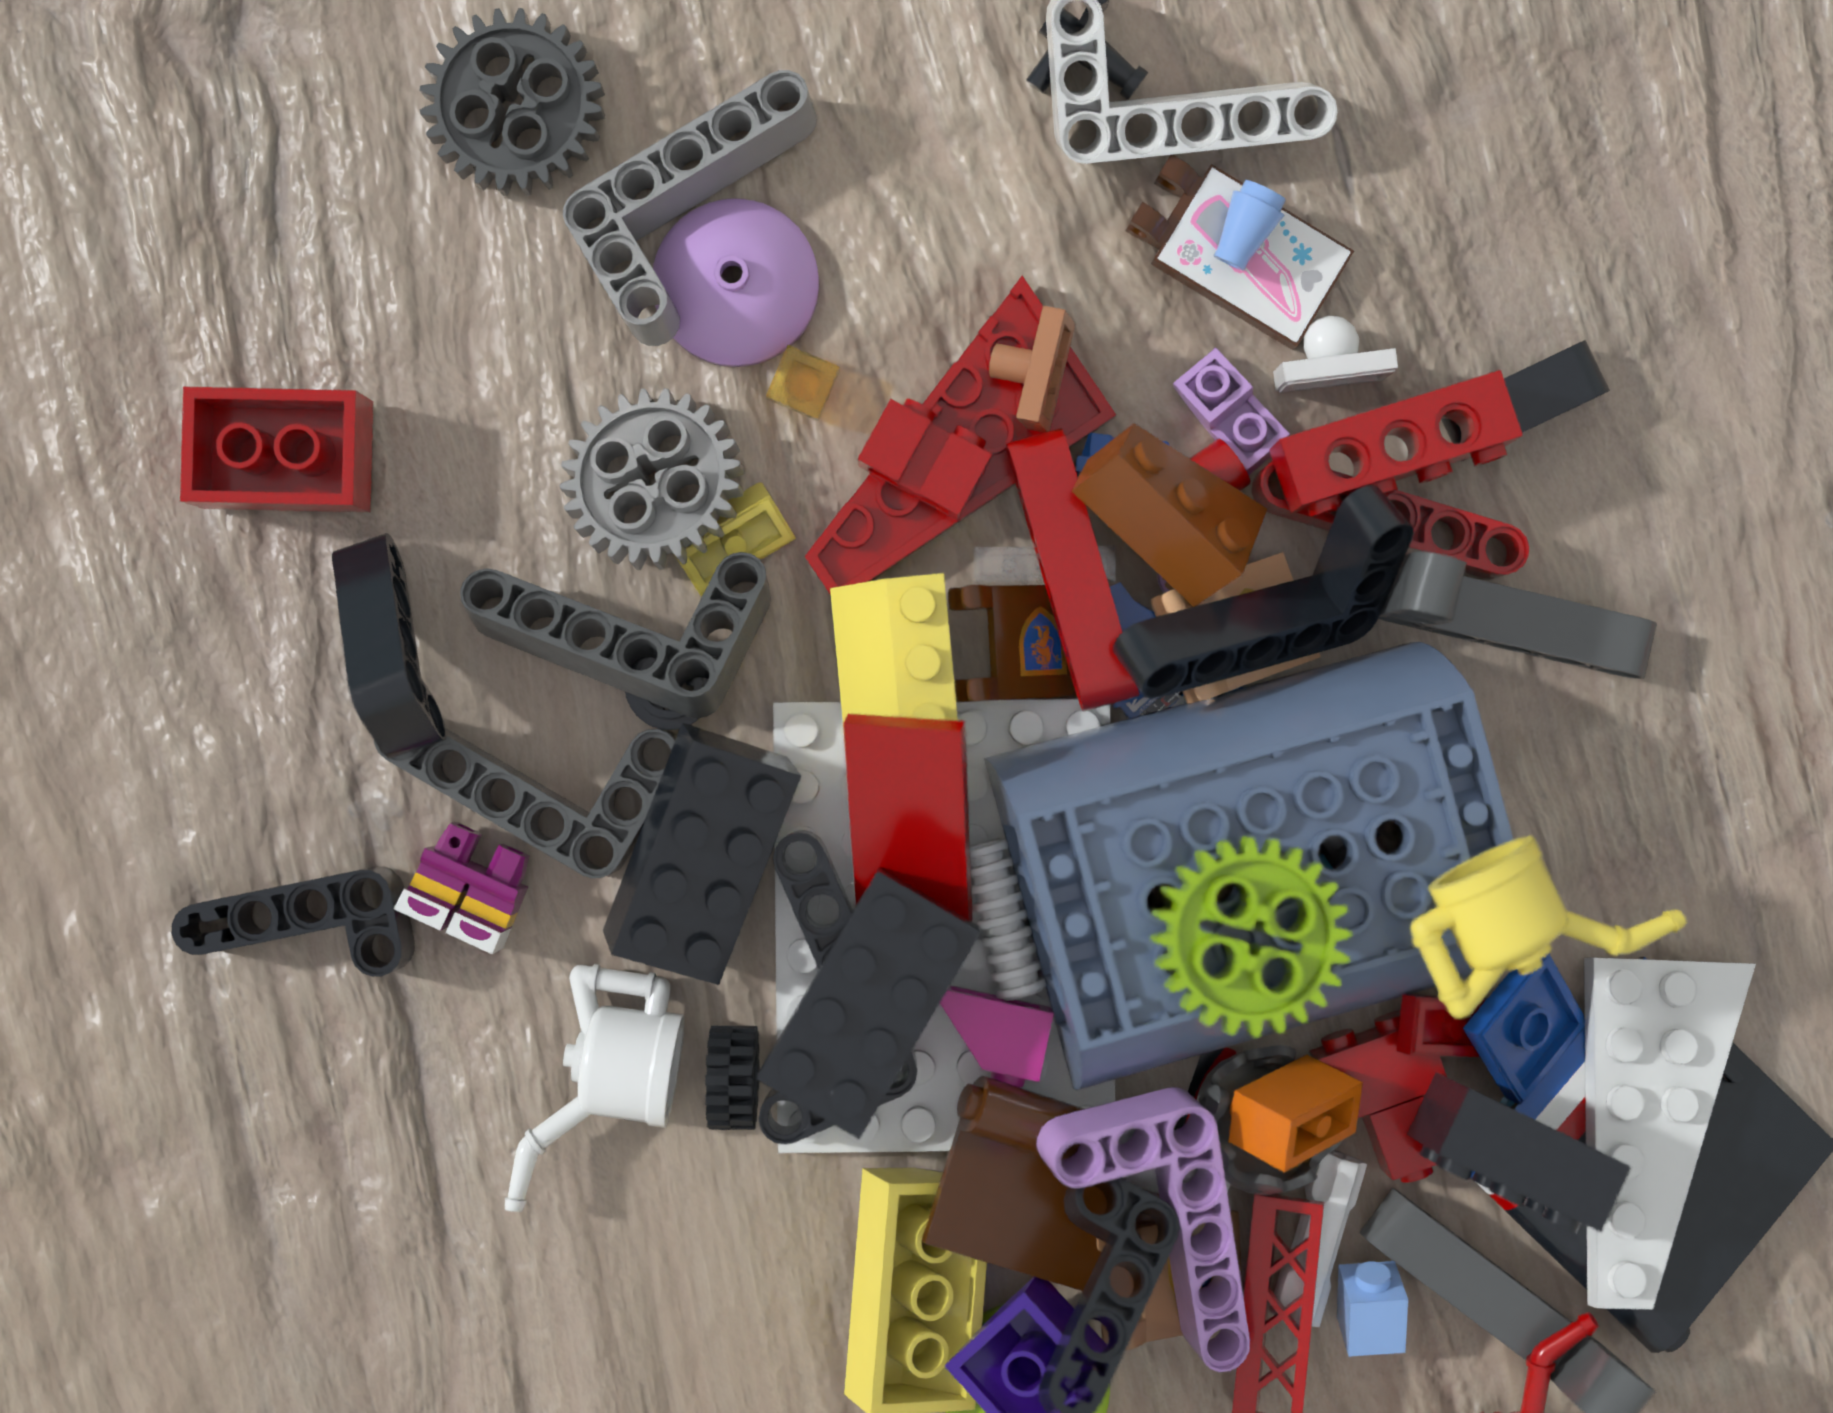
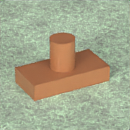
(1037, 369)

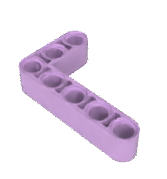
(1195, 1202)

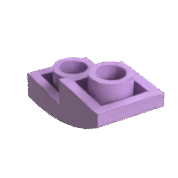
(1229, 409)

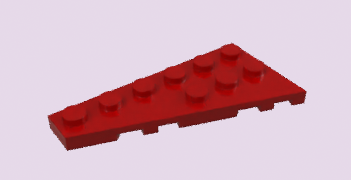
(887, 524)

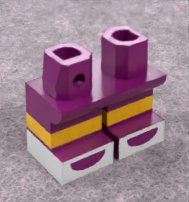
(463, 895)

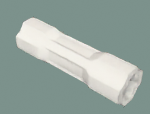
(1338, 1187)

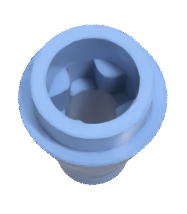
(1248, 223)

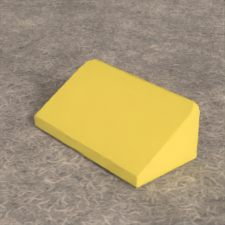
(755, 530)

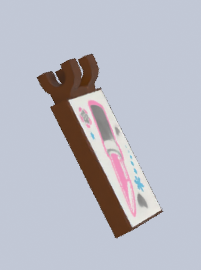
(1283, 278)

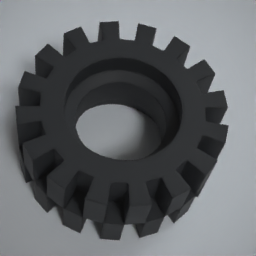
(731, 1077)

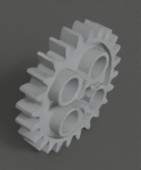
(667, 524)

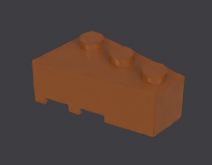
(1171, 512)

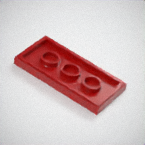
(910, 804)

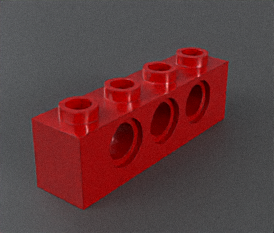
(1477, 406)

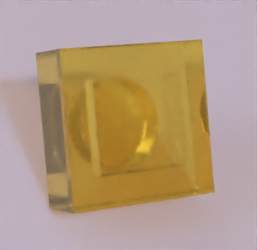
(803, 382)

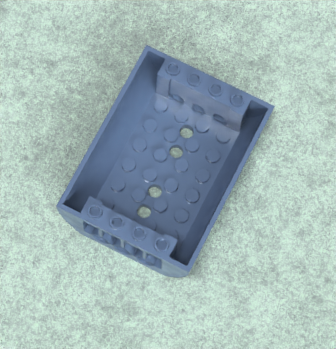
(1281, 760)

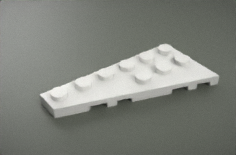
(1651, 1082)

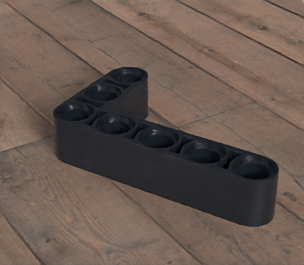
(1282, 620)
(820, 939)

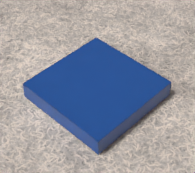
(1525, 1028)

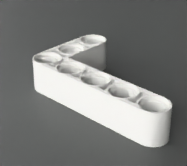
(1165, 112)

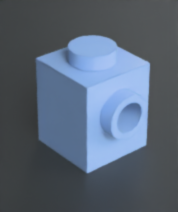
(1372, 1308)

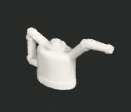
(620, 1060)

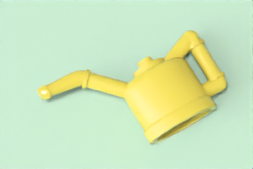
(1505, 918)

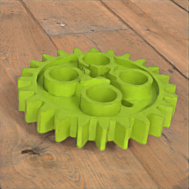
(1238, 987)

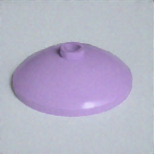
(760, 312)

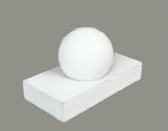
(1333, 359)

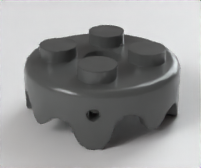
(1216, 1094)

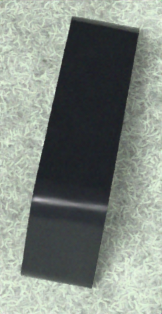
(383, 648)
(292, 918)
(1098, 1298)

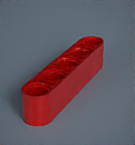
(1468, 529)
(1070, 568)

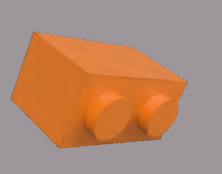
(1295, 1112)

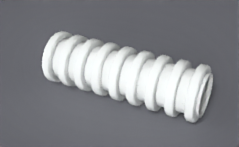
(1003, 921)

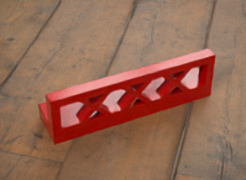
(1259, 1295)

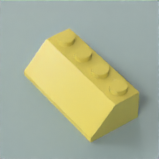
(894, 648)
(908, 1301)

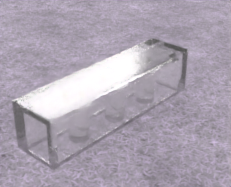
(1021, 566)

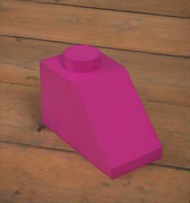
(1000, 1033)

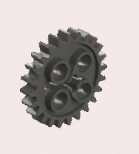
(465, 87)

